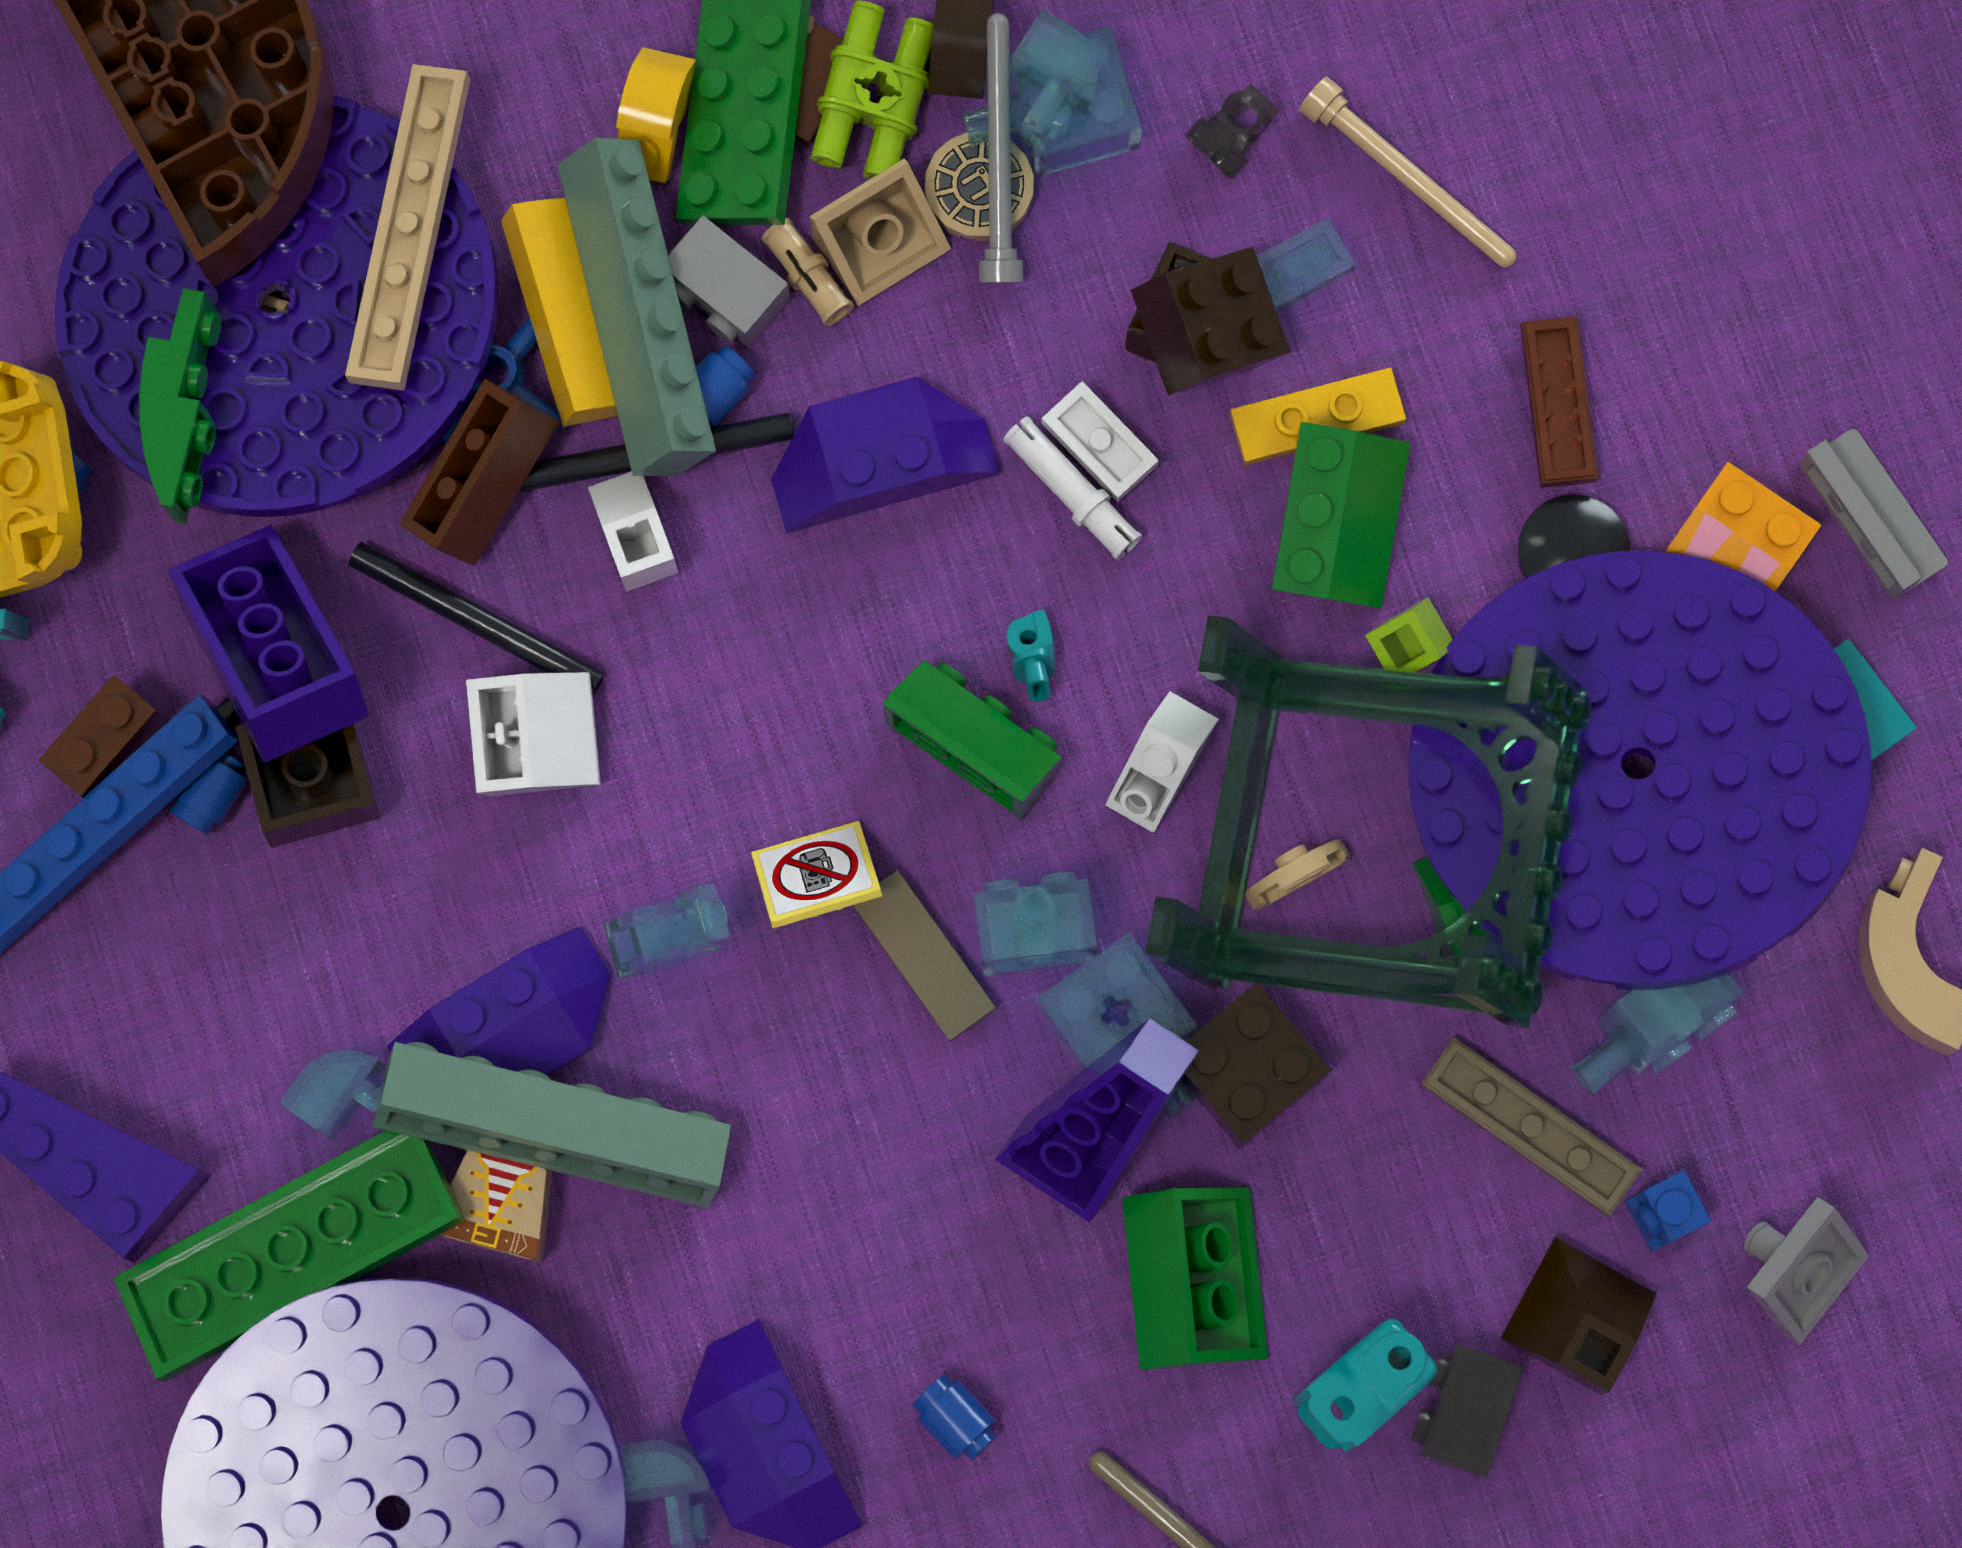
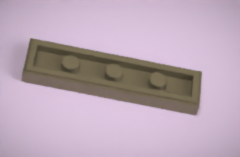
(1531, 1127)

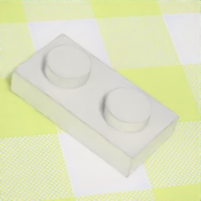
(1099, 441)

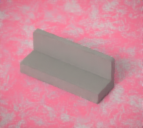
(1873, 513)

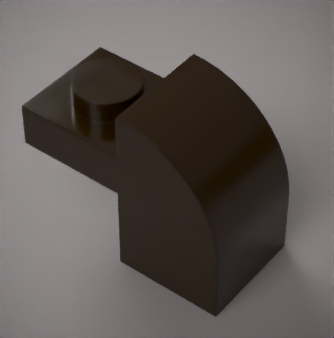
(960, 48)

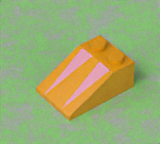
(1746, 529)

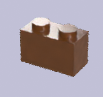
(102, 737)

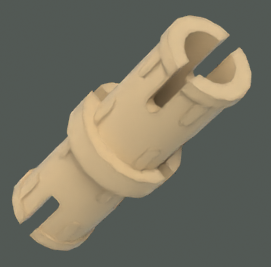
(808, 272)

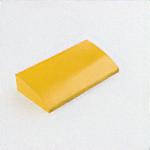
(559, 308)

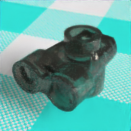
(1221, 136)

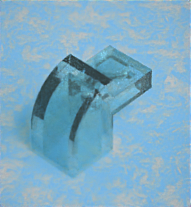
(1065, 68)
(668, 933)
(333, 1088)
(669, 1473)

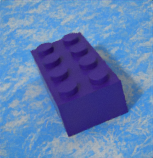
(268, 643)

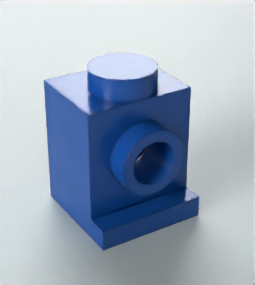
(1667, 1211)

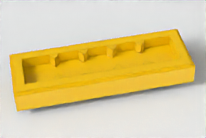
(1356, 404)

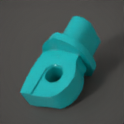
(1036, 661)

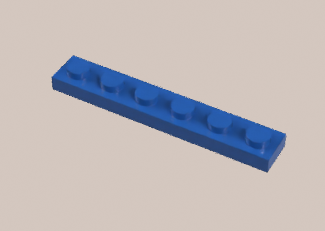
(110, 815)

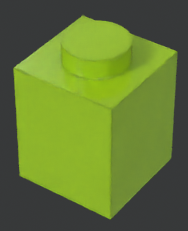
(1410, 638)

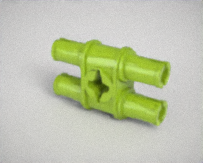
(898, 82)

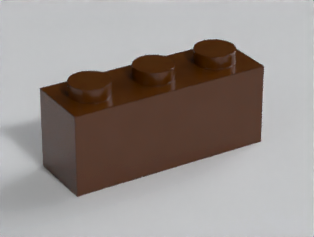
(479, 472)

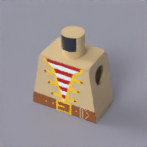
(502, 1205)

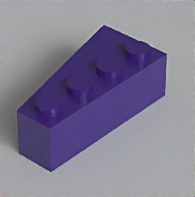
(1095, 1124)
(93, 1170)

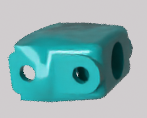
(1367, 1386)

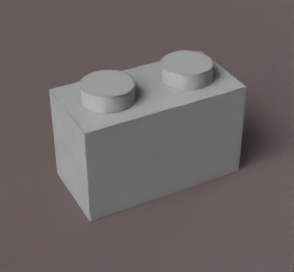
(726, 283)

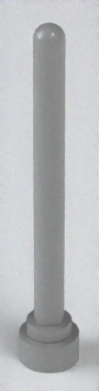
(1000, 260)

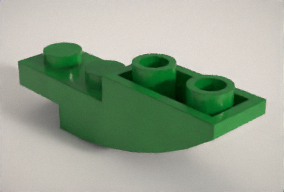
(172, 422)

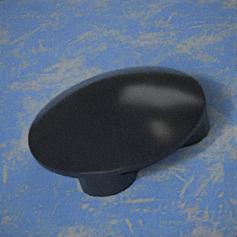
(1569, 530)

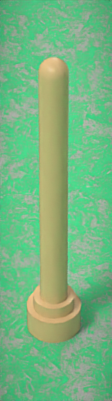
(1329, 107)

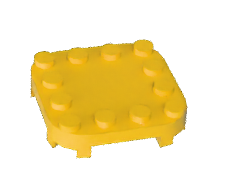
(36, 483)

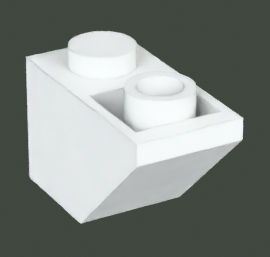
(633, 530)
(1161, 761)

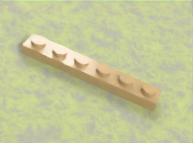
(408, 227)

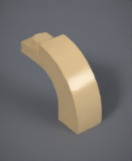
(1892, 964)

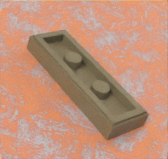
(925, 958)

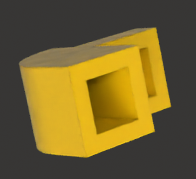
(654, 106)

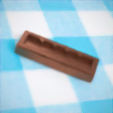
(1558, 402)

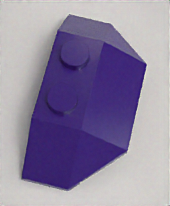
(879, 452)
(526, 1012)
(763, 1446)

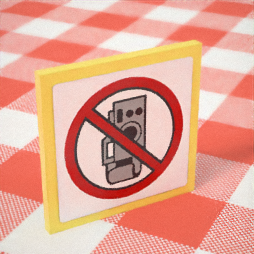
(816, 874)

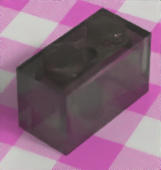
(1466, 1410)

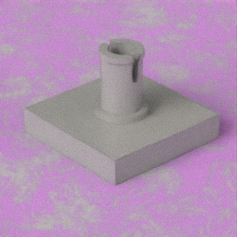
(1804, 1268)

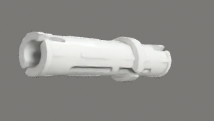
(1087, 504)

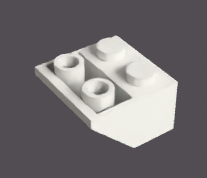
(532, 733)

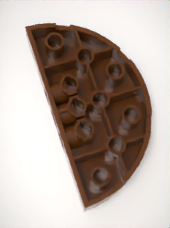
(221, 109)

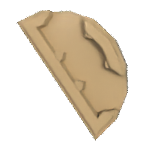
(1296, 870)

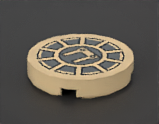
(960, 187)

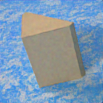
(879, 233)

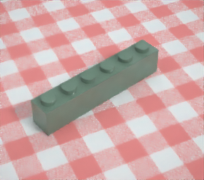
(636, 307)
(552, 1124)

